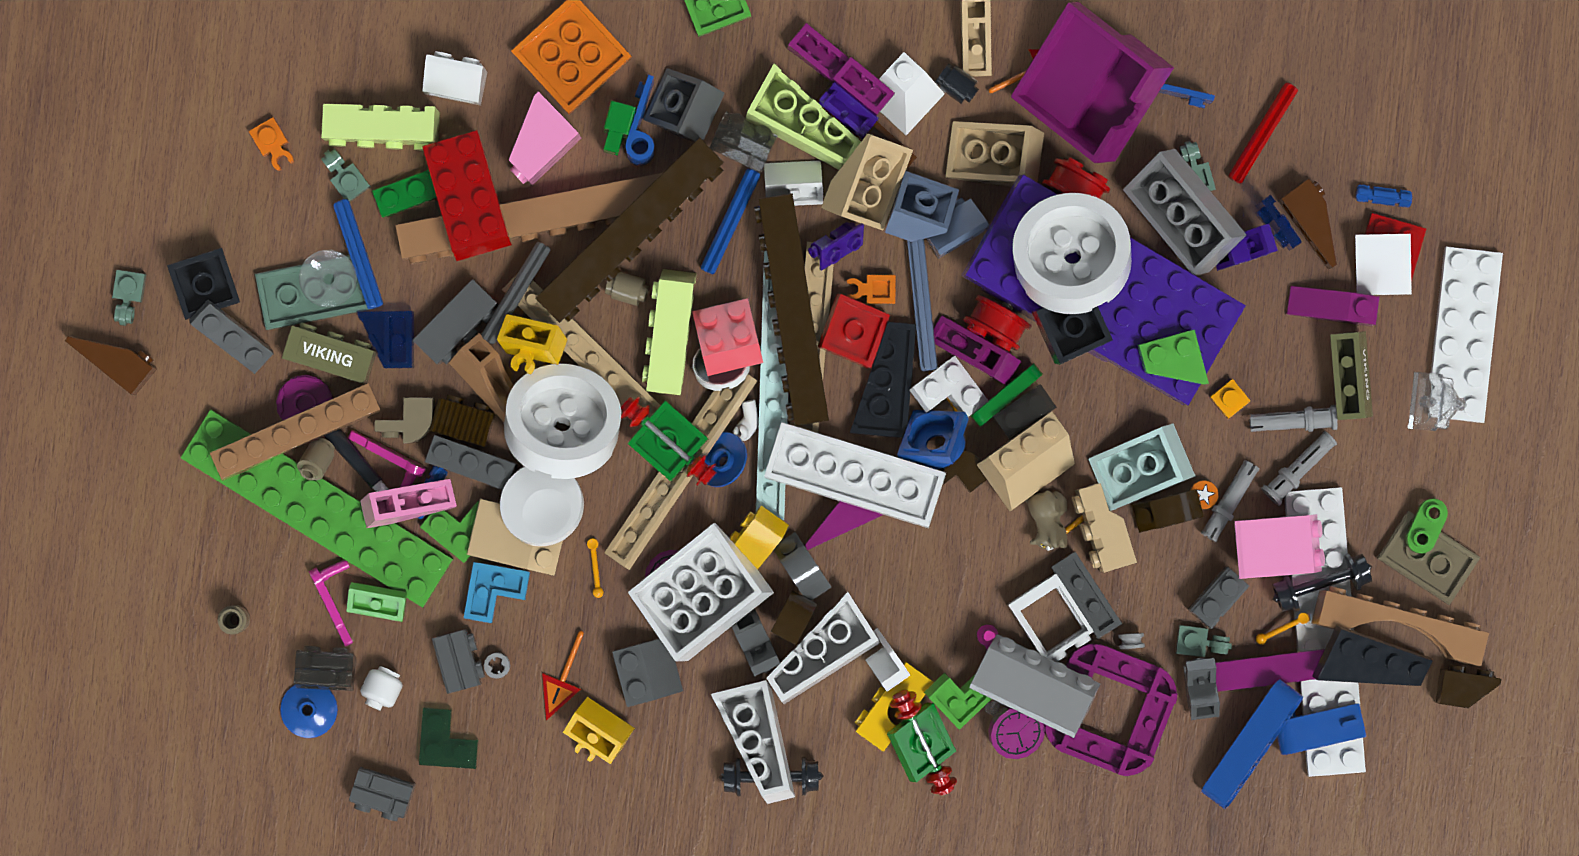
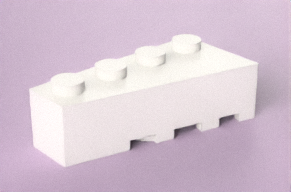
(825, 649)
(756, 731)

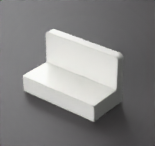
(799, 178)
(887, 664)

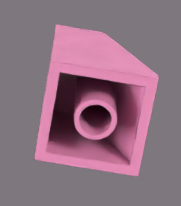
(541, 141)
(1279, 546)

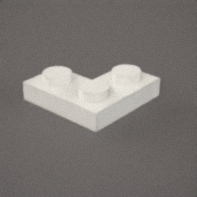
(952, 382)

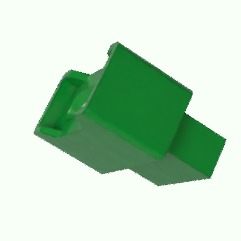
(617, 125)

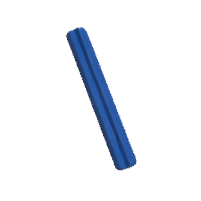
(730, 221)
(358, 254)

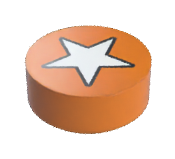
(1207, 493)

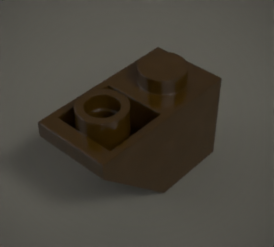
(1463, 688)

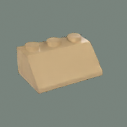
(1029, 461)

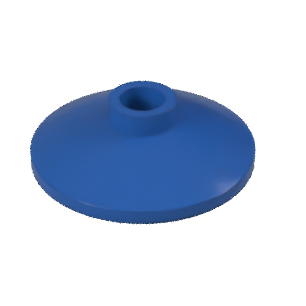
(729, 449)
(313, 725)

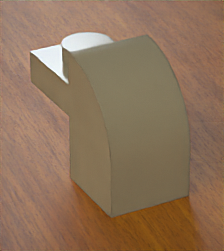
(415, 424)

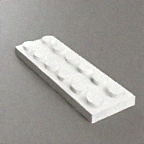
(1467, 325)
(855, 475)

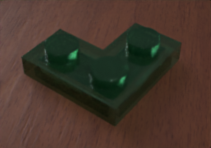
(439, 748)

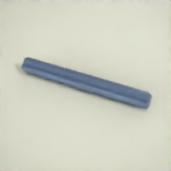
(922, 305)

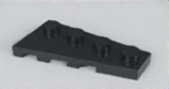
(887, 391)
(1369, 660)

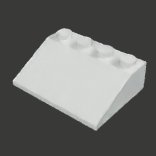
(700, 593)

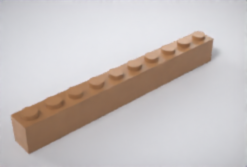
(532, 217)

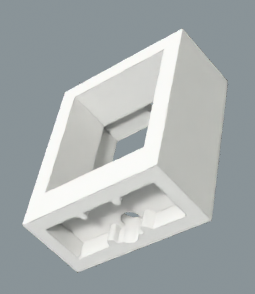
(1038, 591)

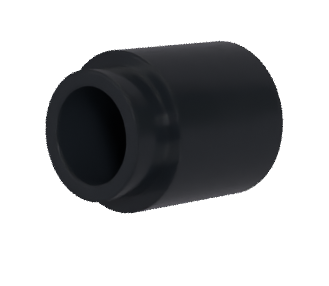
(957, 84)

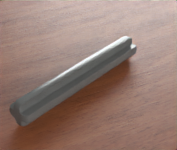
(516, 291)

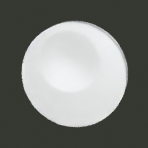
(541, 507)

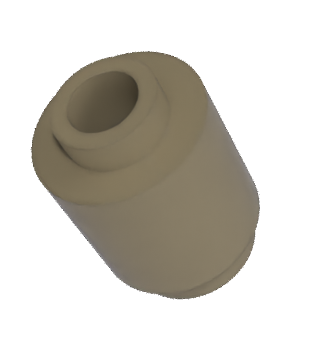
(627, 288)
(316, 459)
(226, 624)

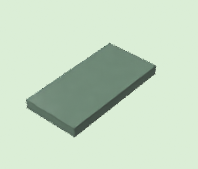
(286, 305)

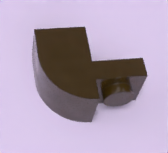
(966, 471)
(1168, 511)
(794, 617)

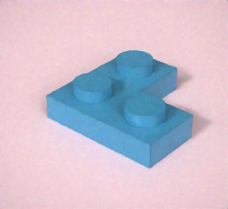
(487, 583)

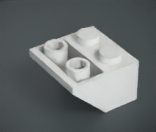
(453, 78)

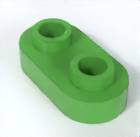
(1426, 525)

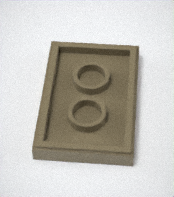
(1437, 571)

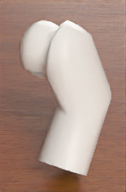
(749, 422)

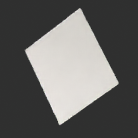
(1383, 264)

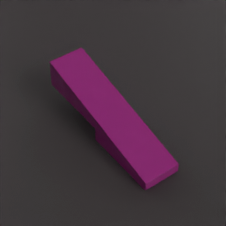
(838, 68)
(1267, 670)

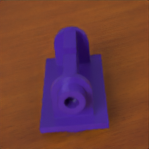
(848, 110)
(845, 240)

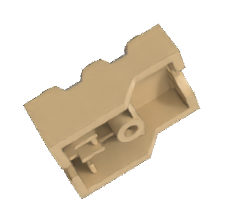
(1104, 529)

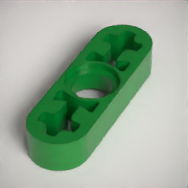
(1006, 395)

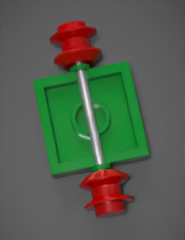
(668, 441)
(922, 742)

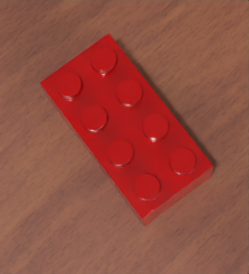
(466, 195)

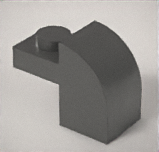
(801, 567)
(755, 643)
(1201, 688)

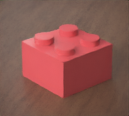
(727, 337)

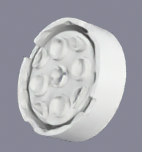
(1059, 228)
(569, 397)

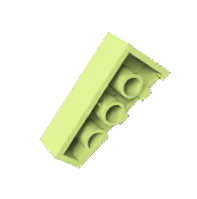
(800, 120)
(380, 125)
(670, 332)

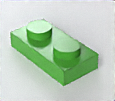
(376, 602)

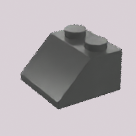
(684, 105)
(646, 672)

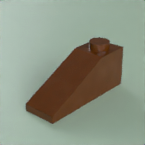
(1310, 215)
(122, 365)

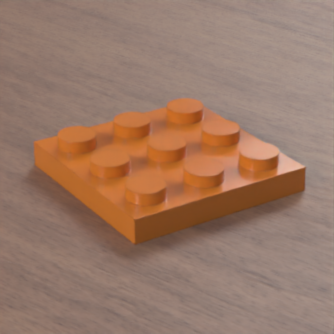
(571, 54)

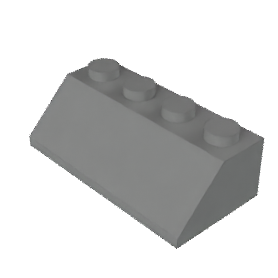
(1035, 685)

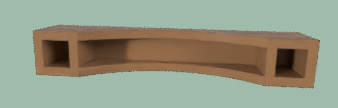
(484, 373)
(295, 431)
(1455, 642)

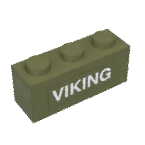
(329, 353)
(1351, 375)

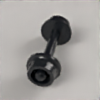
(1286, 594)
(734, 776)

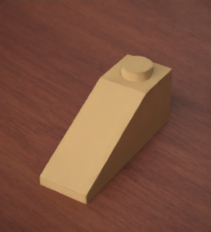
(976, 37)

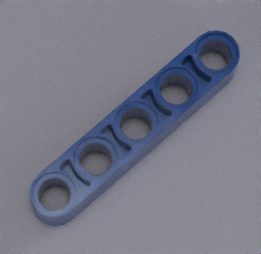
(1252, 744)

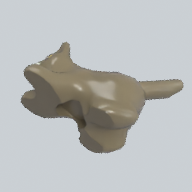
(1046, 511)

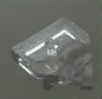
(1433, 402)

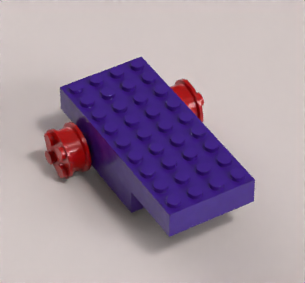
(1152, 305)

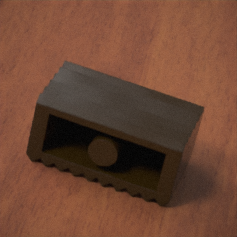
(463, 421)

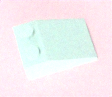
(1142, 467)

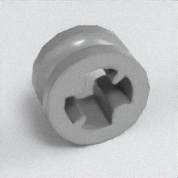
(1131, 640)
(505, 662)

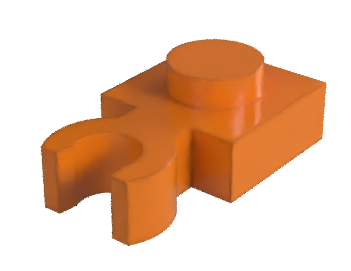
(269, 140)
(878, 289)

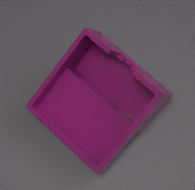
(1091, 83)

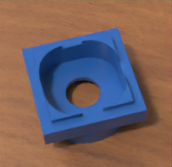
(930, 424)

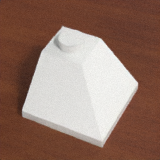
(913, 93)

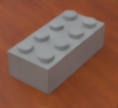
(1184, 212)

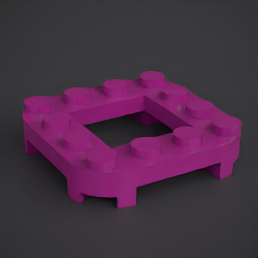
(1149, 725)

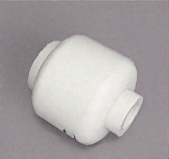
(381, 688)

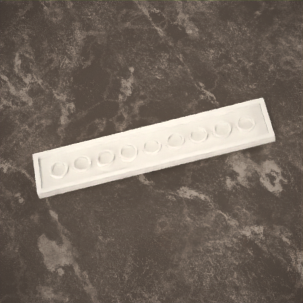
(1325, 695)

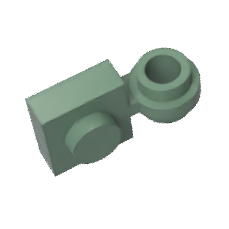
(1190, 153)
(349, 181)
(127, 287)
(1194, 641)

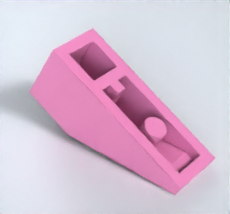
(407, 502)

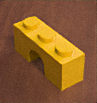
(875, 723)

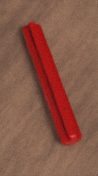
(1263, 133)

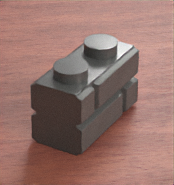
(1218, 597)
(458, 660)
(381, 793)

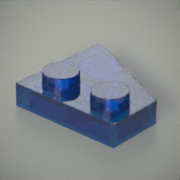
(1284, 233)
(391, 336)

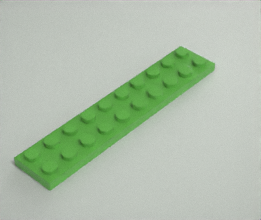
(324, 514)

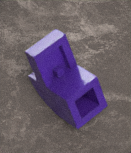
(1254, 245)

